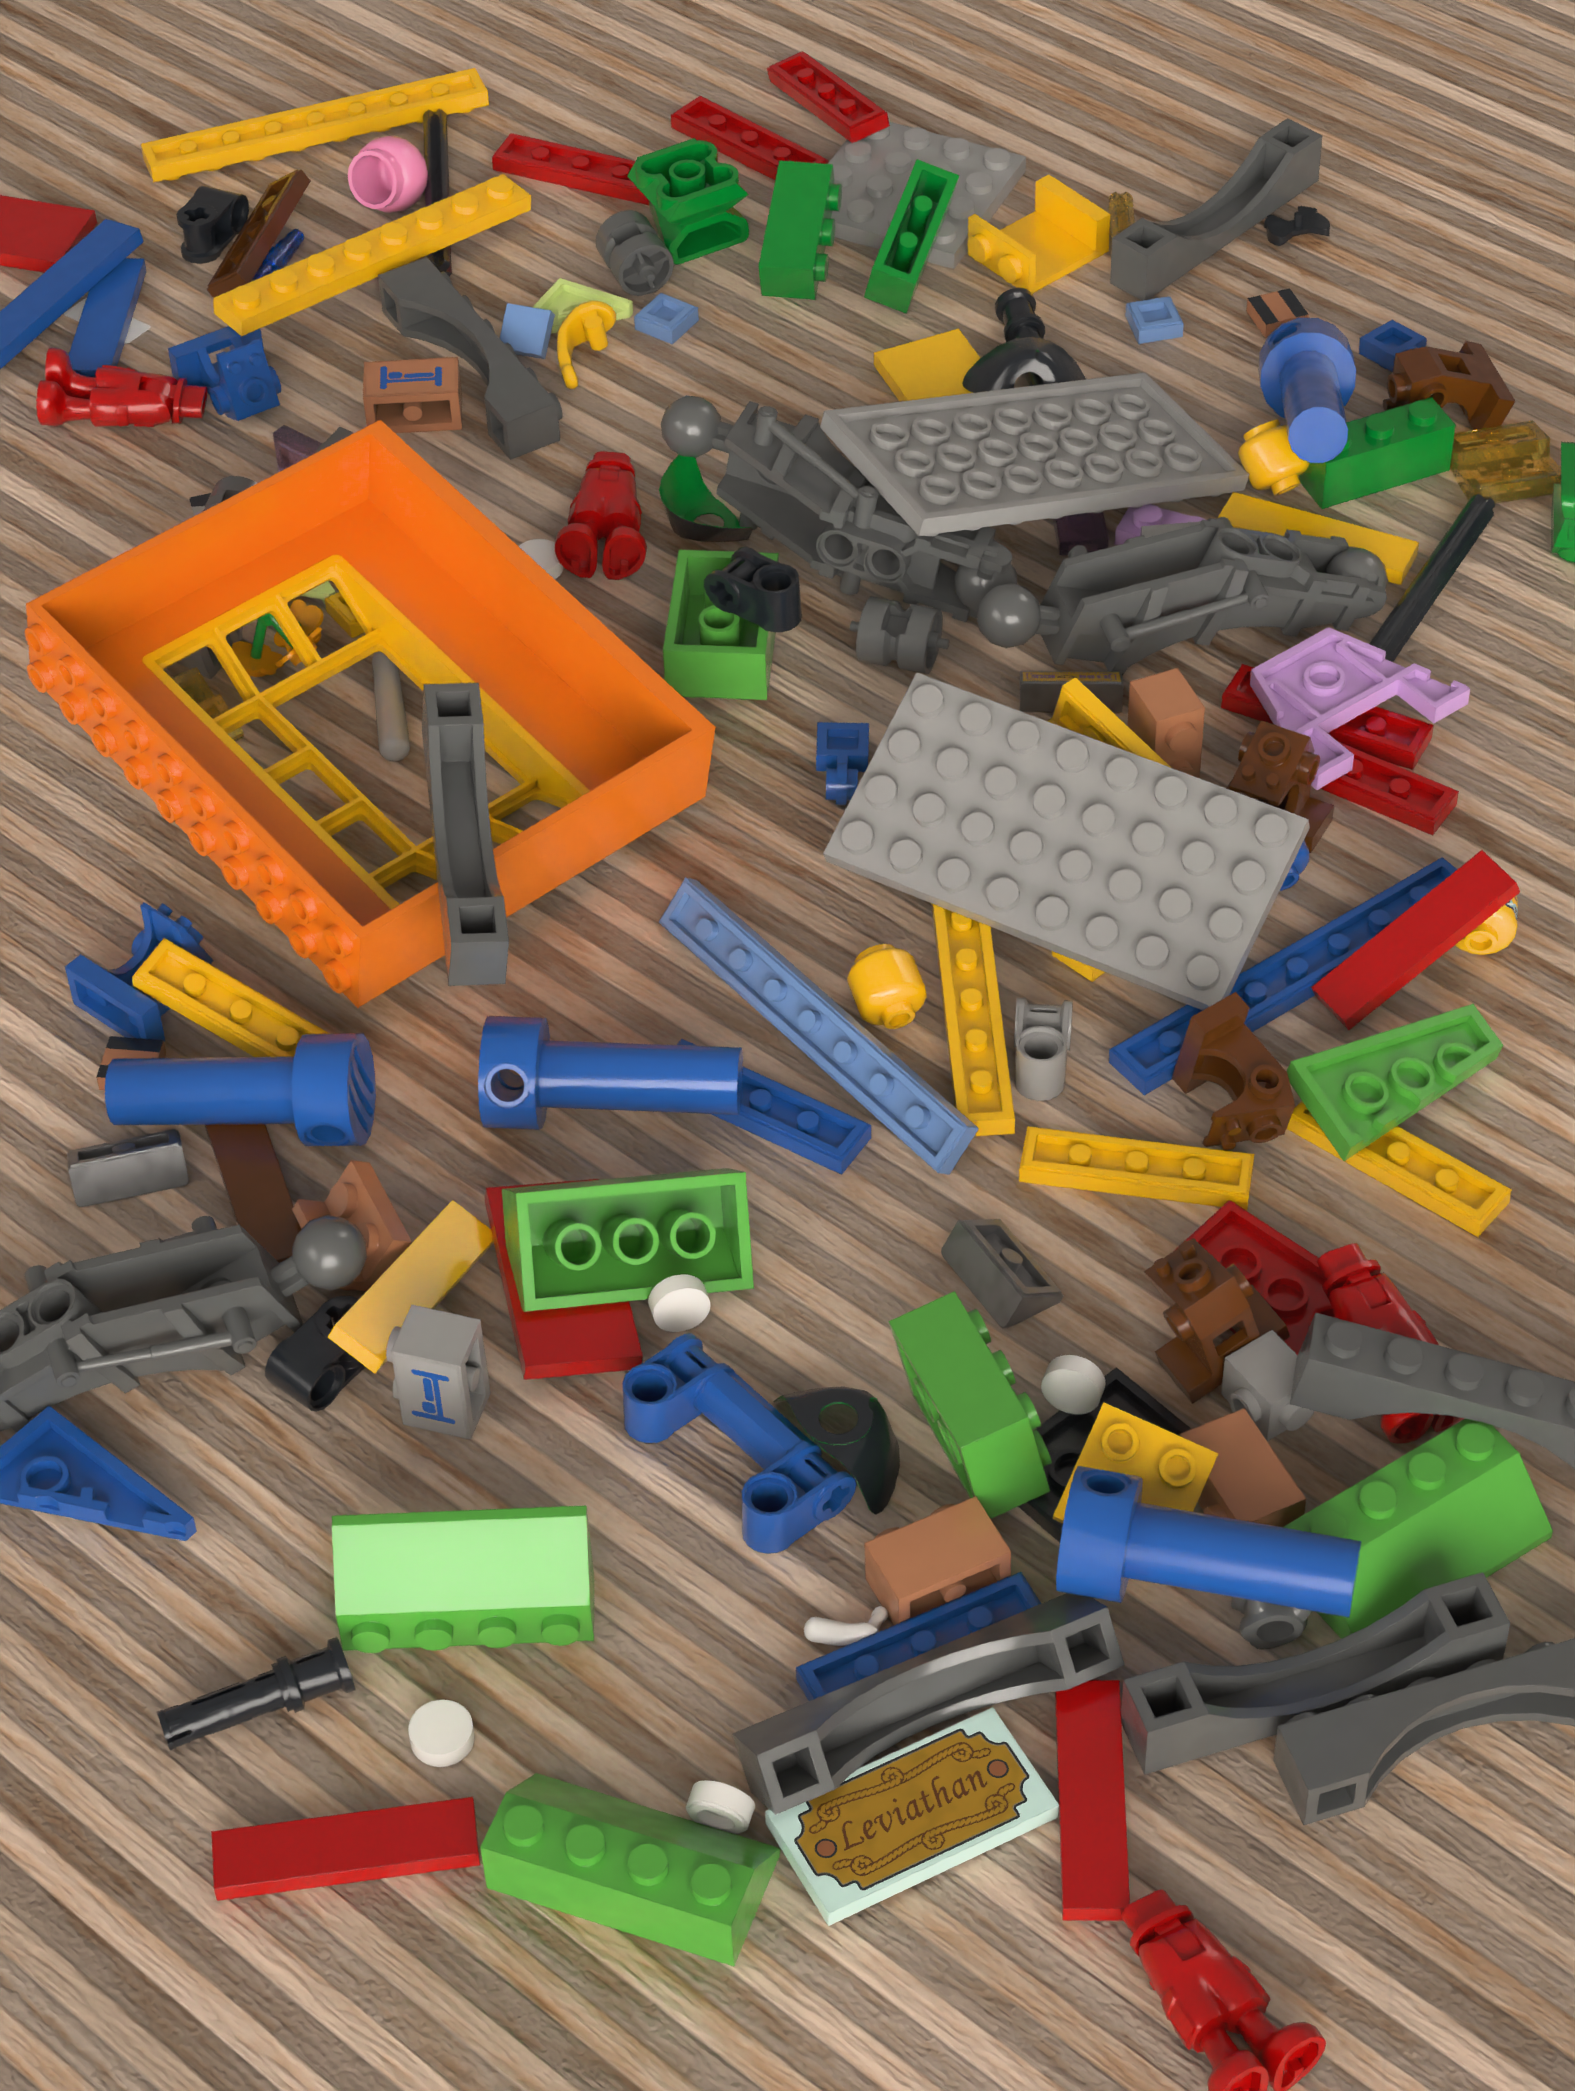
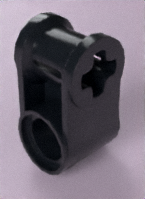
(211, 223)
(757, 590)
(310, 1363)

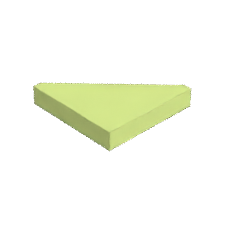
(567, 295)

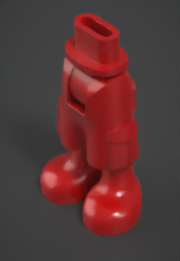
(114, 397)
(607, 509)
(1371, 1299)
(1214, 1993)

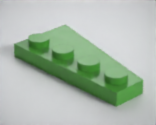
(1388, 1077)

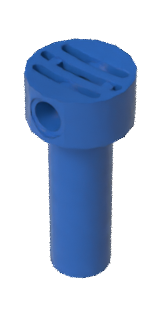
(1308, 380)
(597, 1075)
(320, 1089)
(1118, 1538)

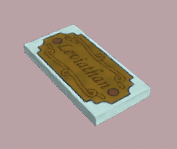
(913, 1816)

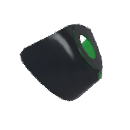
(1009, 360)
(688, 498)
(866, 1450)

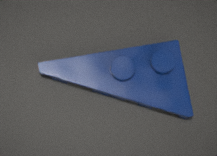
(68, 1474)

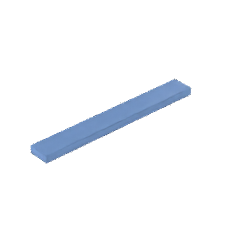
(819, 1027)

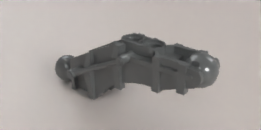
(829, 513)
(1185, 586)
(160, 1310)

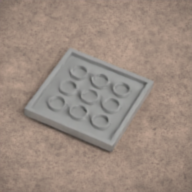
(879, 167)

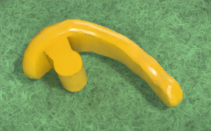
(584, 323)

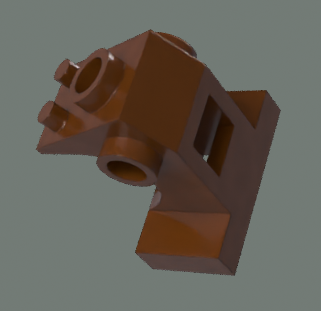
(1451, 377)
(1279, 771)
(1227, 1053)
(1203, 1305)

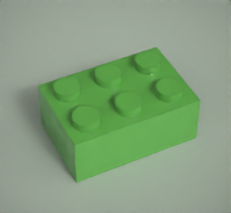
(710, 649)
(972, 1404)

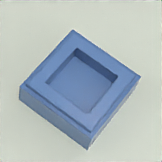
(666, 318)
(1154, 320)
(527, 330)

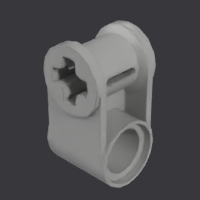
(1041, 1048)

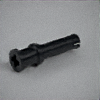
(1017, 312)
(287, 1686)

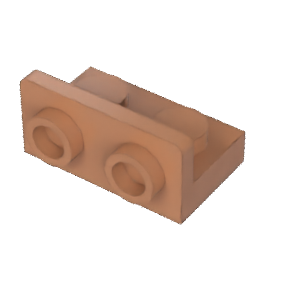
(363, 1202)

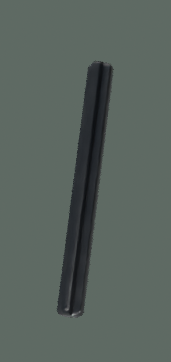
(438, 174)
(1433, 576)

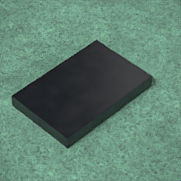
(1067, 1434)

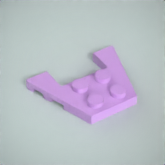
(1334, 681)

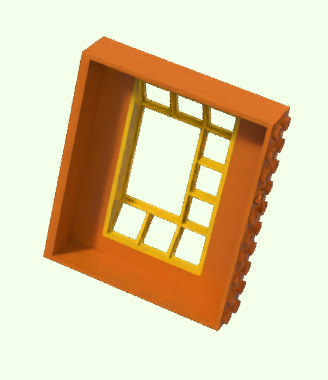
(447, 605)

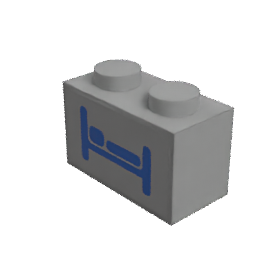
(439, 1371)

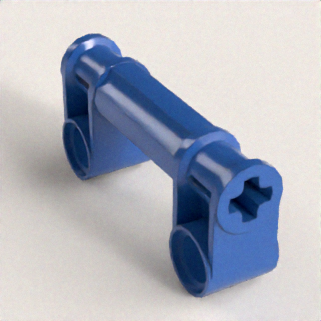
(796, 1484)

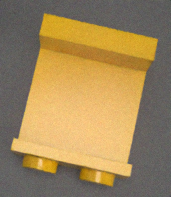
(1045, 244)

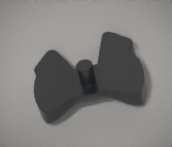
(1304, 222)

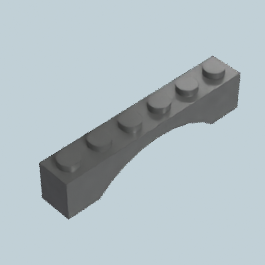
(1159, 252)
(430, 309)
(463, 849)
(1373, 1372)
(1208, 1709)
(832, 1736)
(1341, 1755)

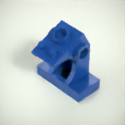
(238, 381)
(111, 994)

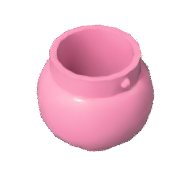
(388, 174)

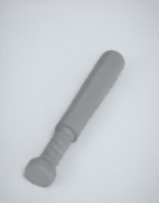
(390, 709)

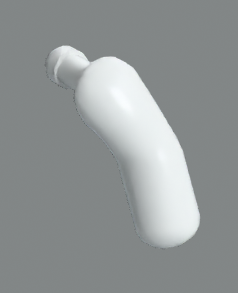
(841, 1633)

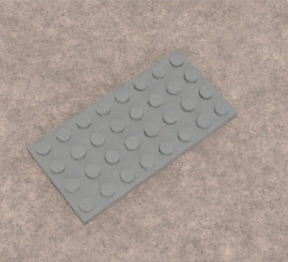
(1032, 453)
(1067, 842)

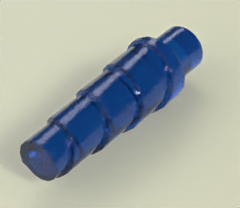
(280, 254)

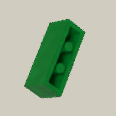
(799, 230)
(911, 236)
(1384, 453)

